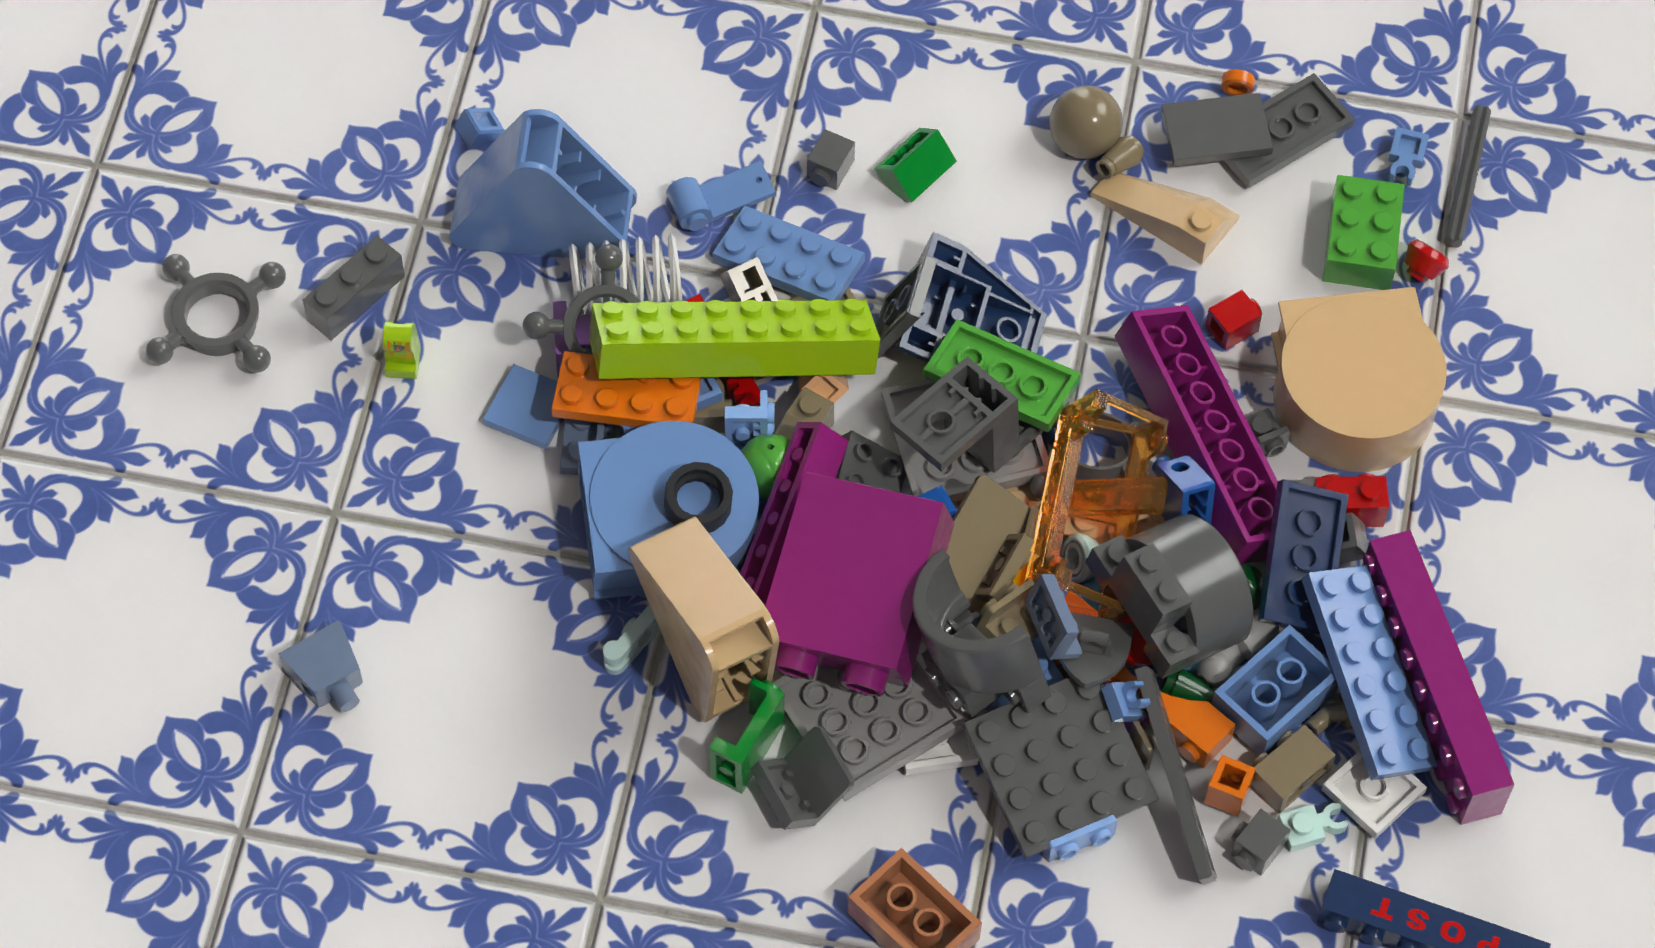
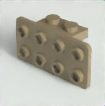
(988, 542)

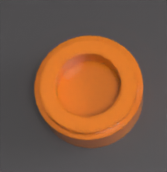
(1237, 82)

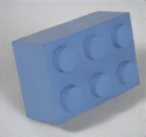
(1276, 690)

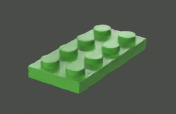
(1036, 381)

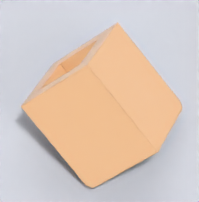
(828, 386)

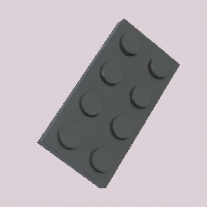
(1297, 123)

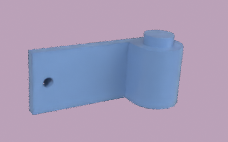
(723, 196)

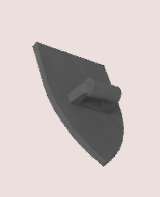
(1104, 649)

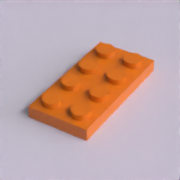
(621, 401)

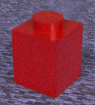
(1234, 319)

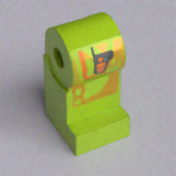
(401, 350)

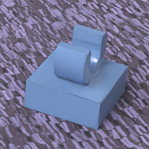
(1124, 701)

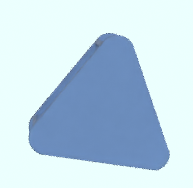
(540, 193)

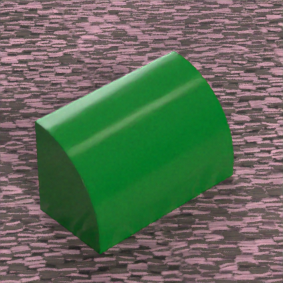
(916, 164)

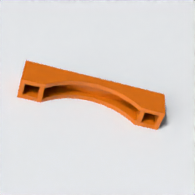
(1196, 725)

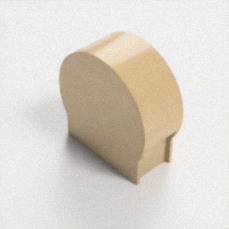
(1357, 377)

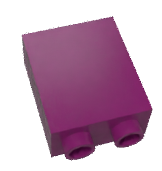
(851, 580)

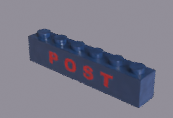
(1405, 921)

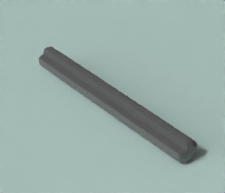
(1467, 176)

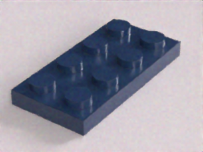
(1302, 540)

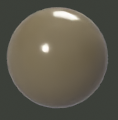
(1085, 122)

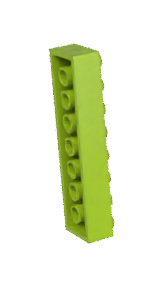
(733, 338)

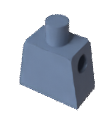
(325, 667)

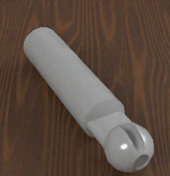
(1218, 667)

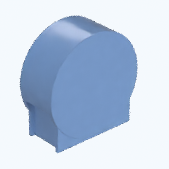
(625, 492)

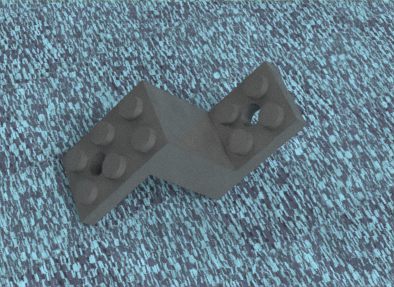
(976, 415)

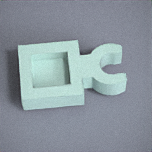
(1309, 827)

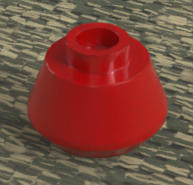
(1424, 261)

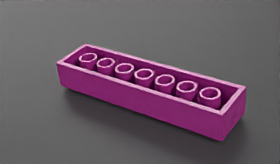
(1204, 422)
(1439, 681)

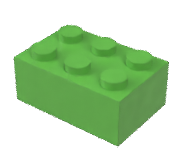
(1363, 232)

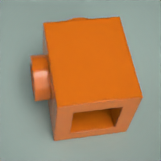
(1229, 785)

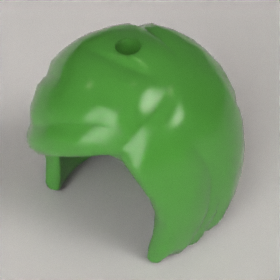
(764, 461)

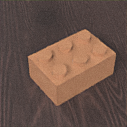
(911, 909)

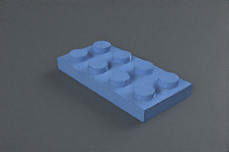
(790, 255)

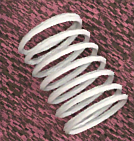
(626, 274)

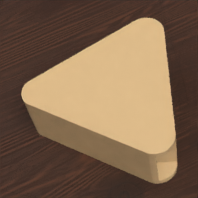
(707, 616)

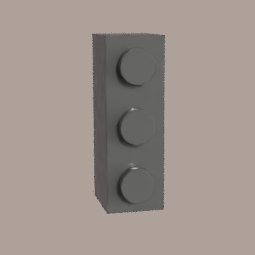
(354, 288)

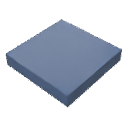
(525, 407)

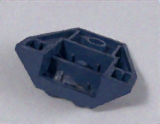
(973, 293)

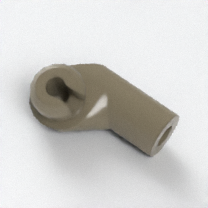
(1328, 715)

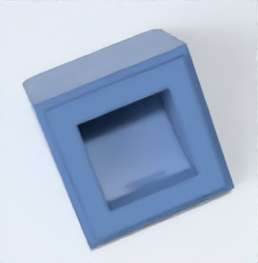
(478, 126)

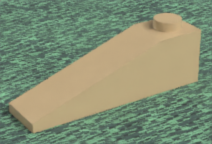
(1173, 215)

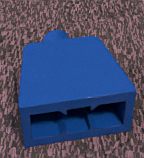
(1188, 488)

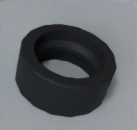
(702, 473)

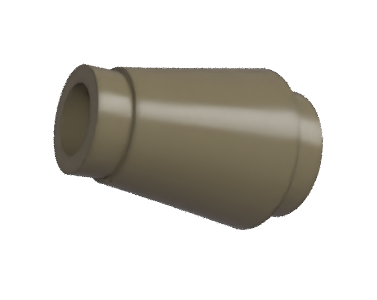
(1120, 157)

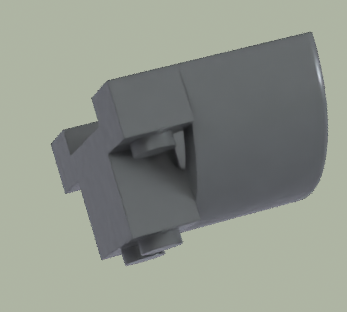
(1175, 573)
(961, 657)

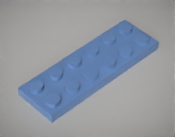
(1369, 672)

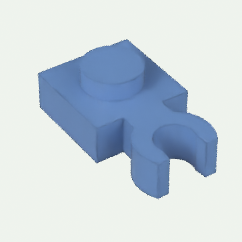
(1407, 153)

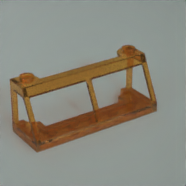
(1073, 424)

